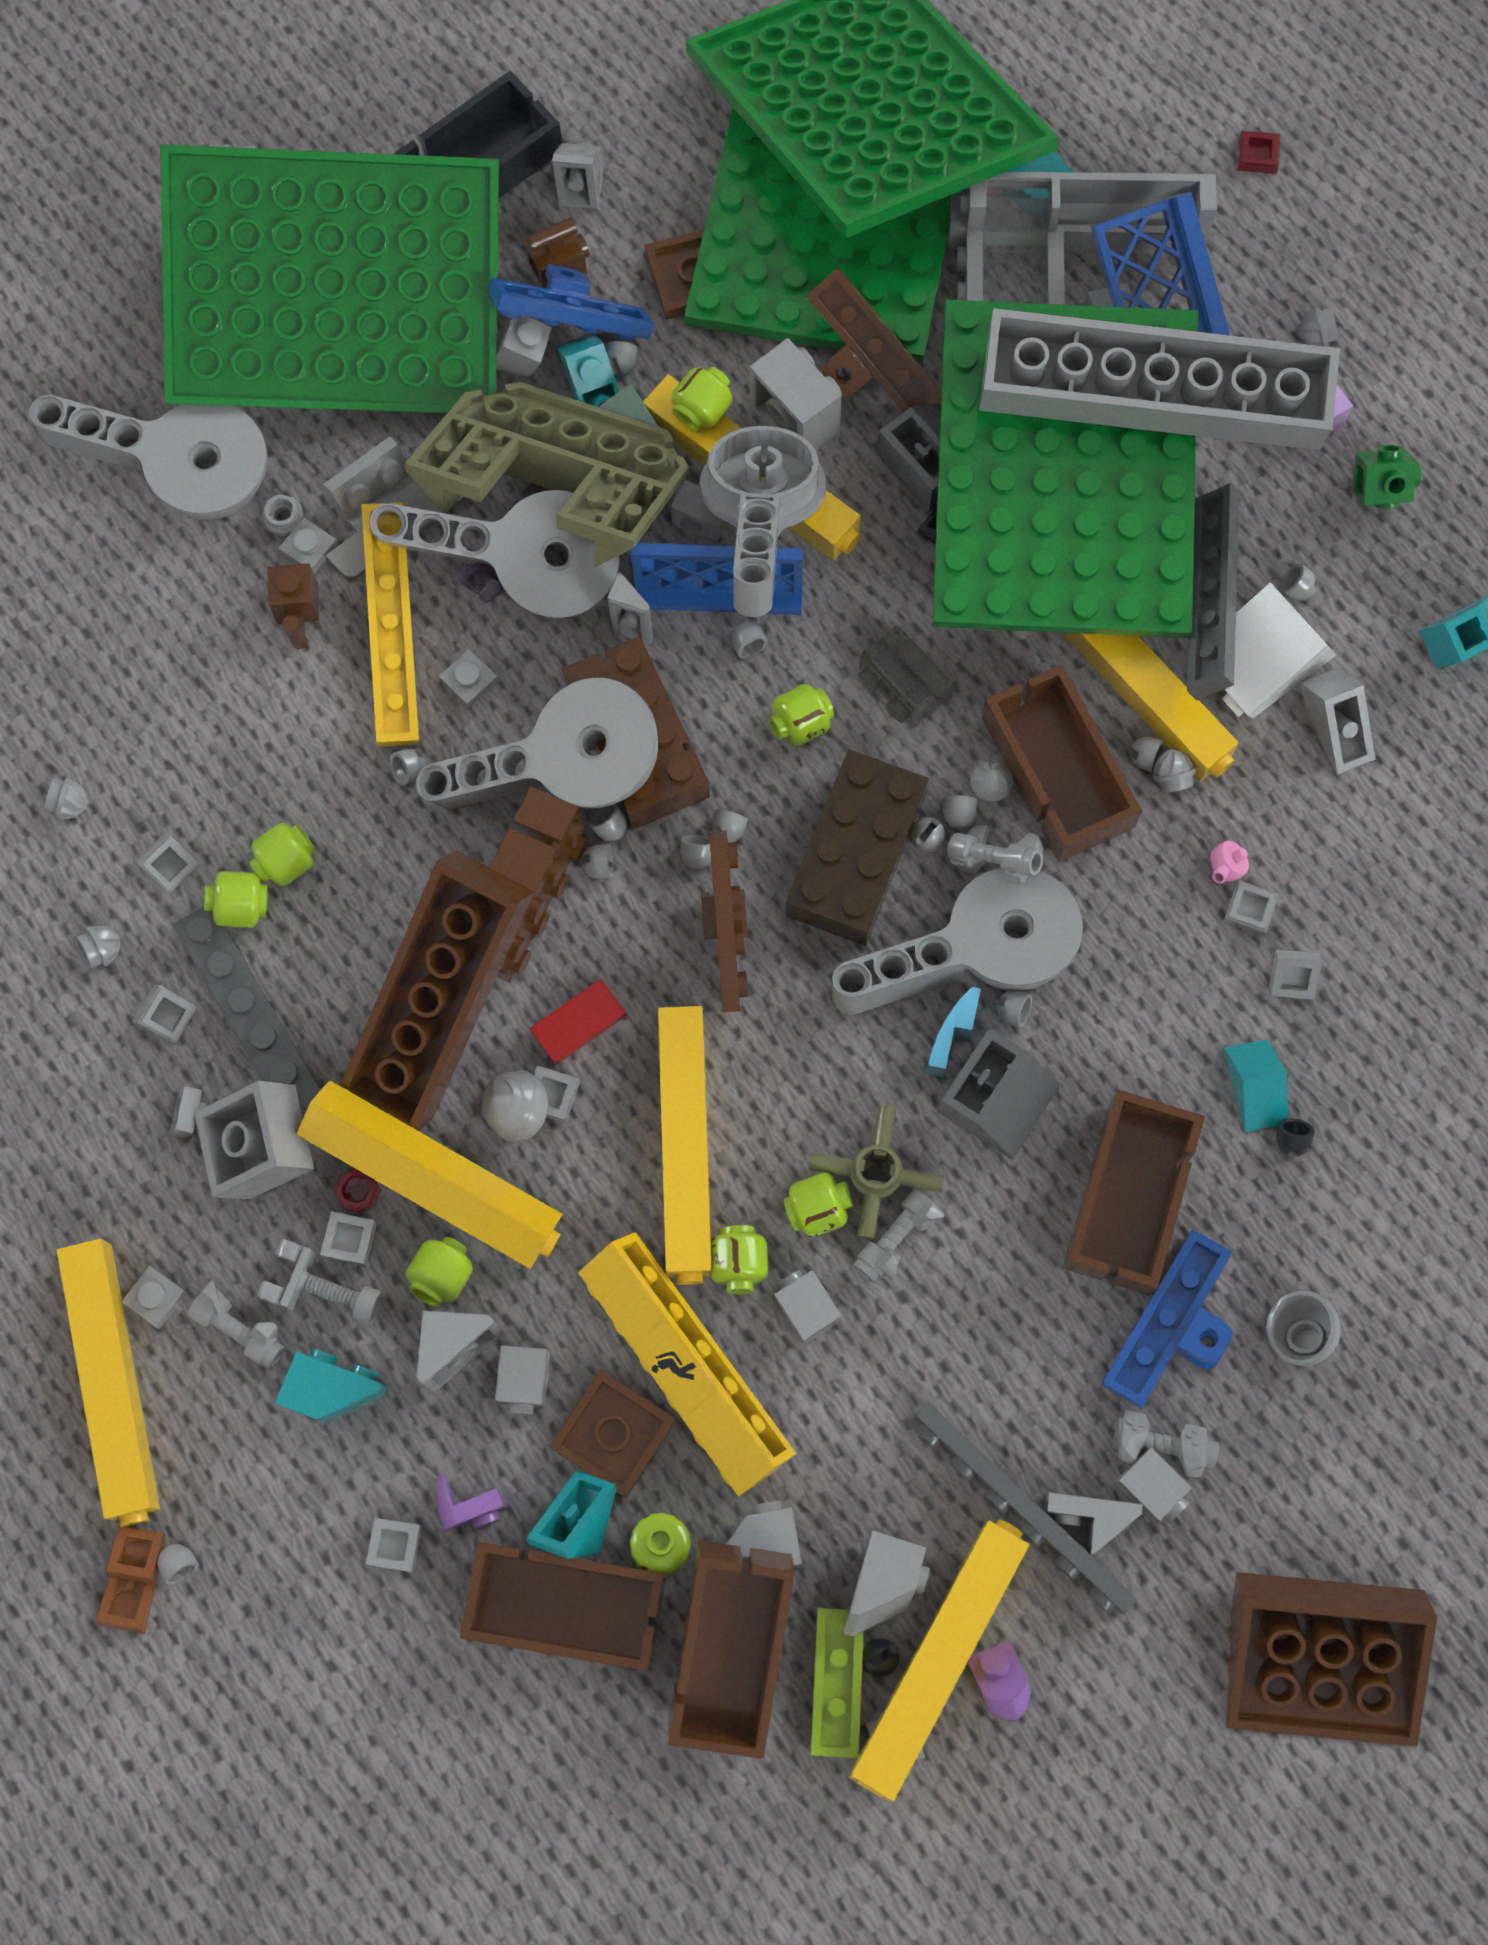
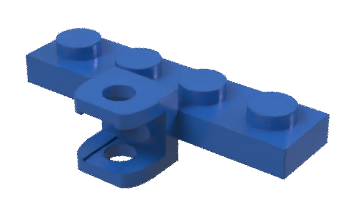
(568, 302)
(1174, 1323)

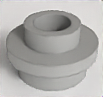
(277, 505)

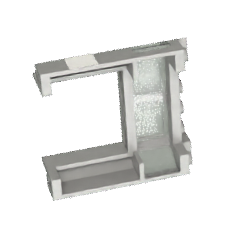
(1021, 223)

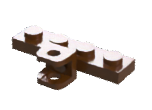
(869, 347)
(726, 919)

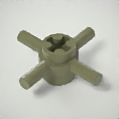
(873, 1190)

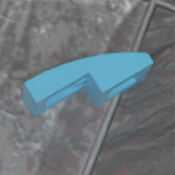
(957, 1024)

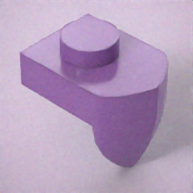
(478, 1510)
(1001, 1681)

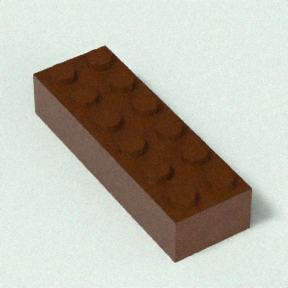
(436, 988)

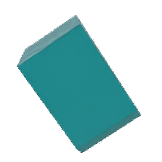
(1258, 1084)
(576, 1518)

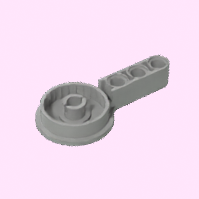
(167, 450)
(761, 507)
(516, 552)
(560, 752)
(975, 943)

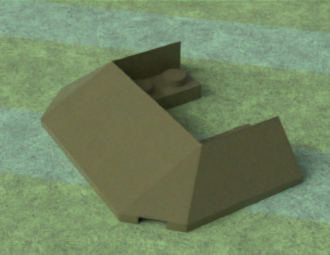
(610, 462)

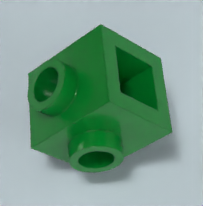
(1386, 476)

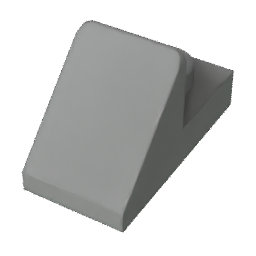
(1105, 1517)

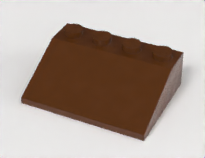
(1329, 1658)

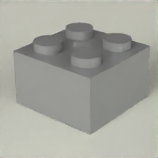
(795, 395)
(253, 1140)

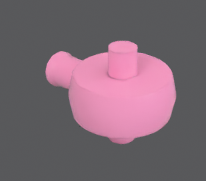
(1228, 862)

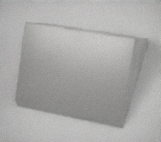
(450, 1343)

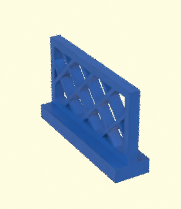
(1187, 249)
(707, 585)

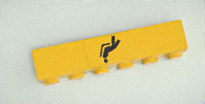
(686, 1363)

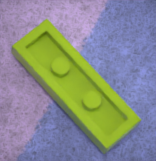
(836, 1687)

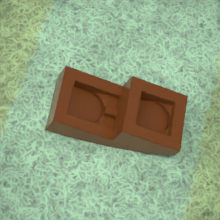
(131, 1579)

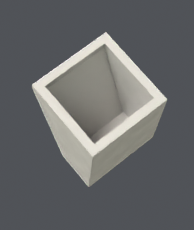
(1271, 652)

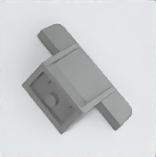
(372, 479)

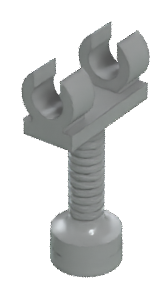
(364, 1303)

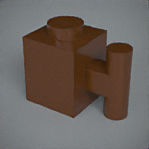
(557, 247)
(293, 599)

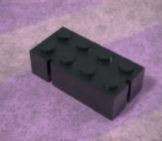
(496, 126)

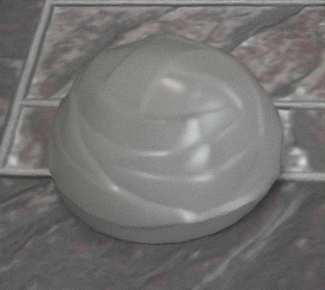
(515, 1105)
(1303, 1328)

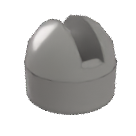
(621, 356)
(1305, 583)
(745, 634)
(1146, 752)
(411, 761)
(959, 810)
(730, 821)
(608, 823)
(934, 839)
(695, 851)
(598, 862)
(1014, 1003)
(172, 1560)

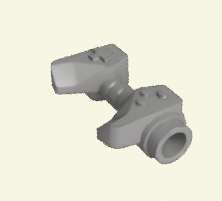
(1017, 861)
(881, 1257)
(260, 1342)
(1192, 1448)

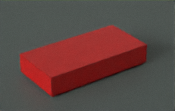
(578, 1022)

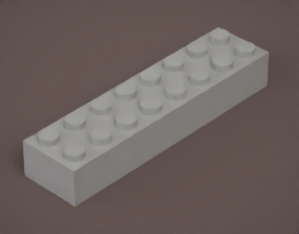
(1159, 379)

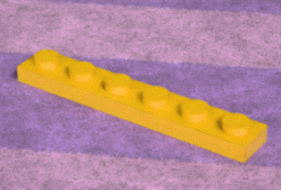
(390, 634)

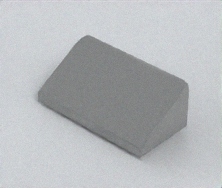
(629, 611)

